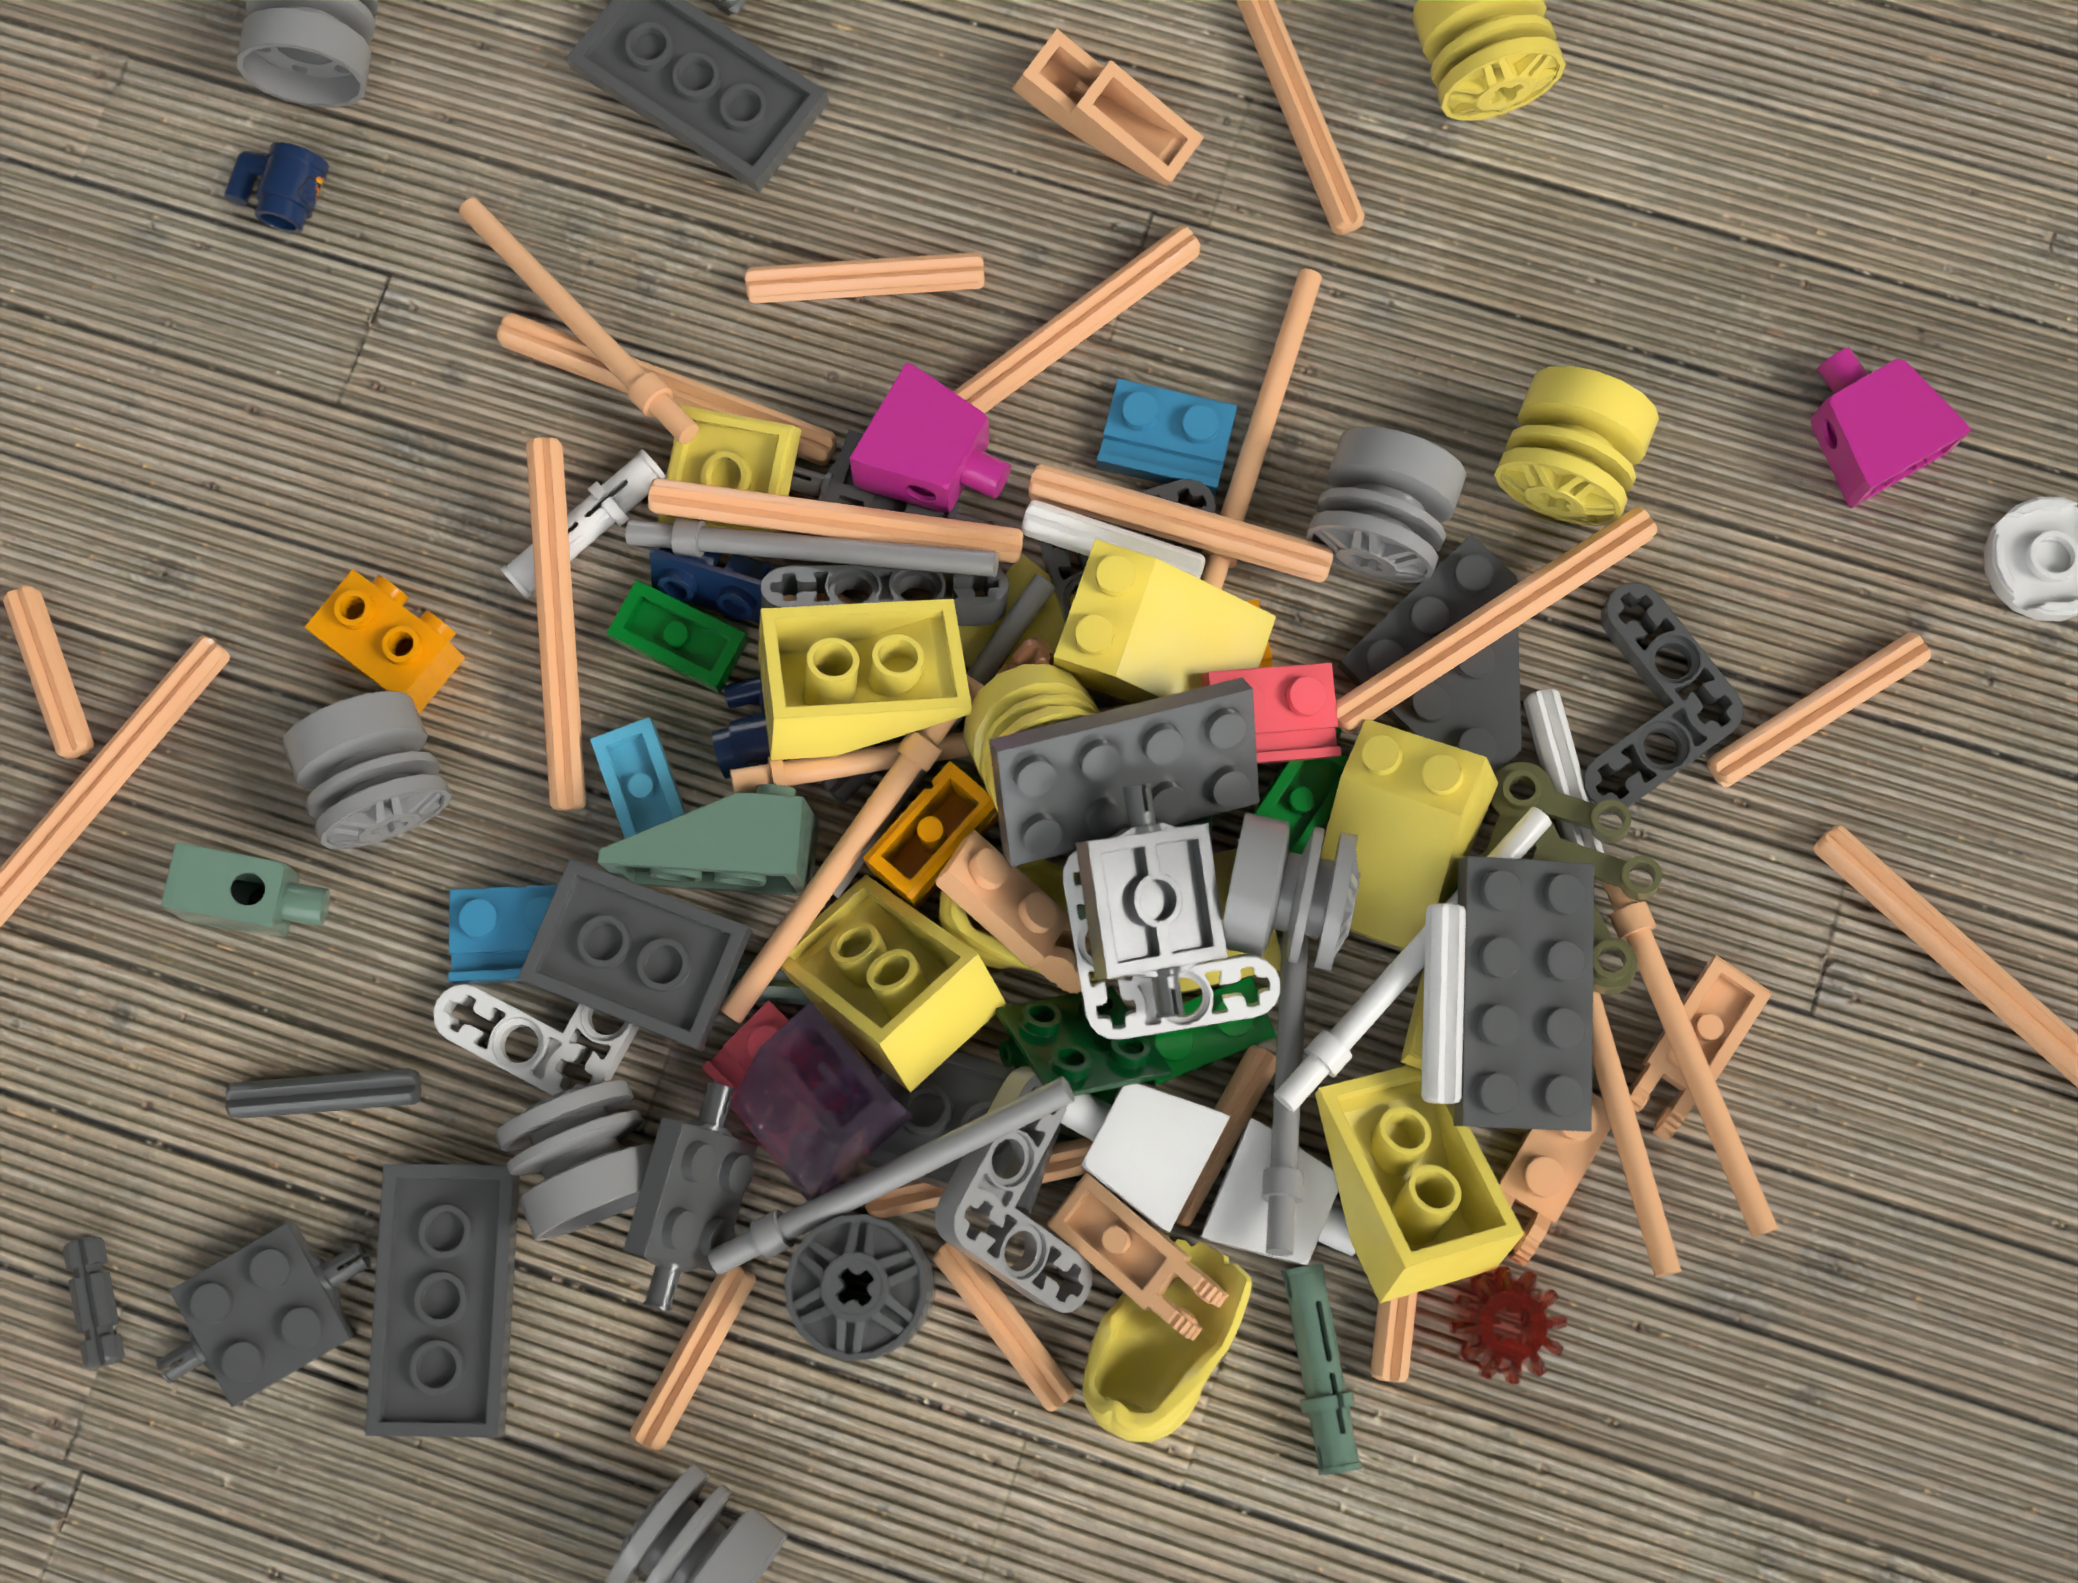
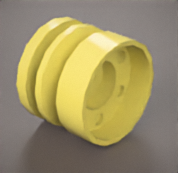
(1488, 54)
(1577, 445)
(1019, 702)

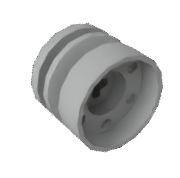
(308, 49)
(1387, 504)
(366, 769)
(1290, 891)
(579, 1156)
(687, 1543)

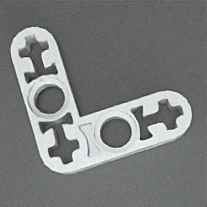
(1143, 1019)
(553, 1049)

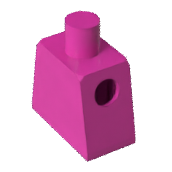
(1880, 425)
(926, 446)

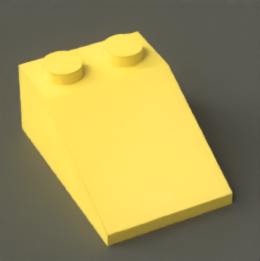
(1154, 629)
(858, 674)
(1413, 818)
(893, 981)
(1412, 1185)

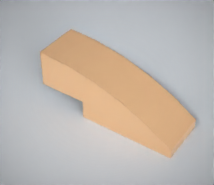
(1107, 110)

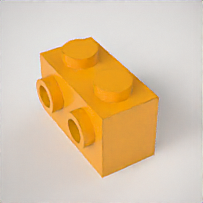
(385, 640)

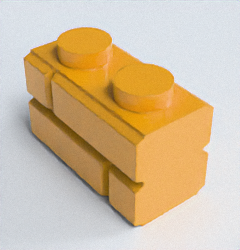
(928, 833)

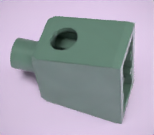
(218, 888)

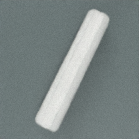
(1079, 533)
(1558, 757)
(1443, 1003)

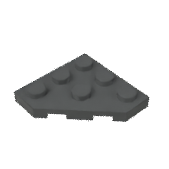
(1480, 698)

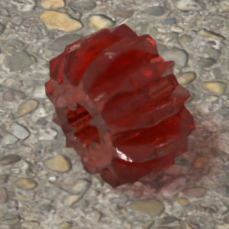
(1506, 1349)

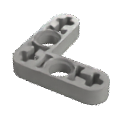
(994, 1202)

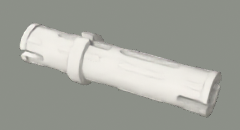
(594, 515)

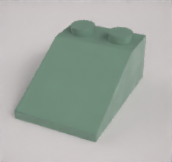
(729, 845)

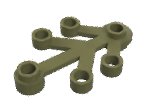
(1553, 848)

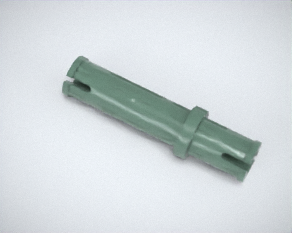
(1321, 1370)

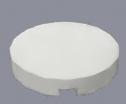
(2035, 558)

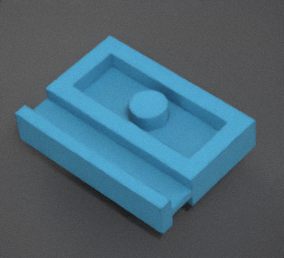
(1165, 435)
(494, 931)

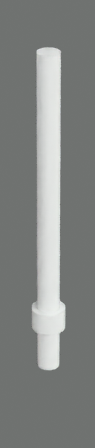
(1330, 1050)

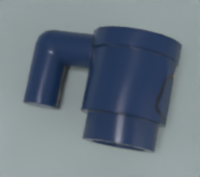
(287, 184)
(745, 739)

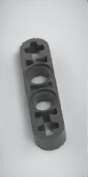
(887, 586)

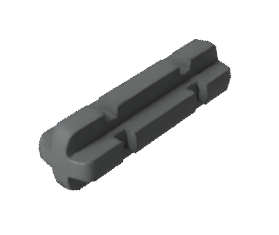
(93, 1302)

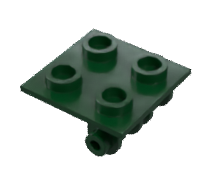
(1059, 1042)

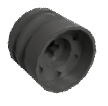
(900, 1289)

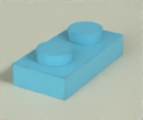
(638, 776)

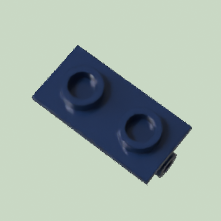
(699, 582)

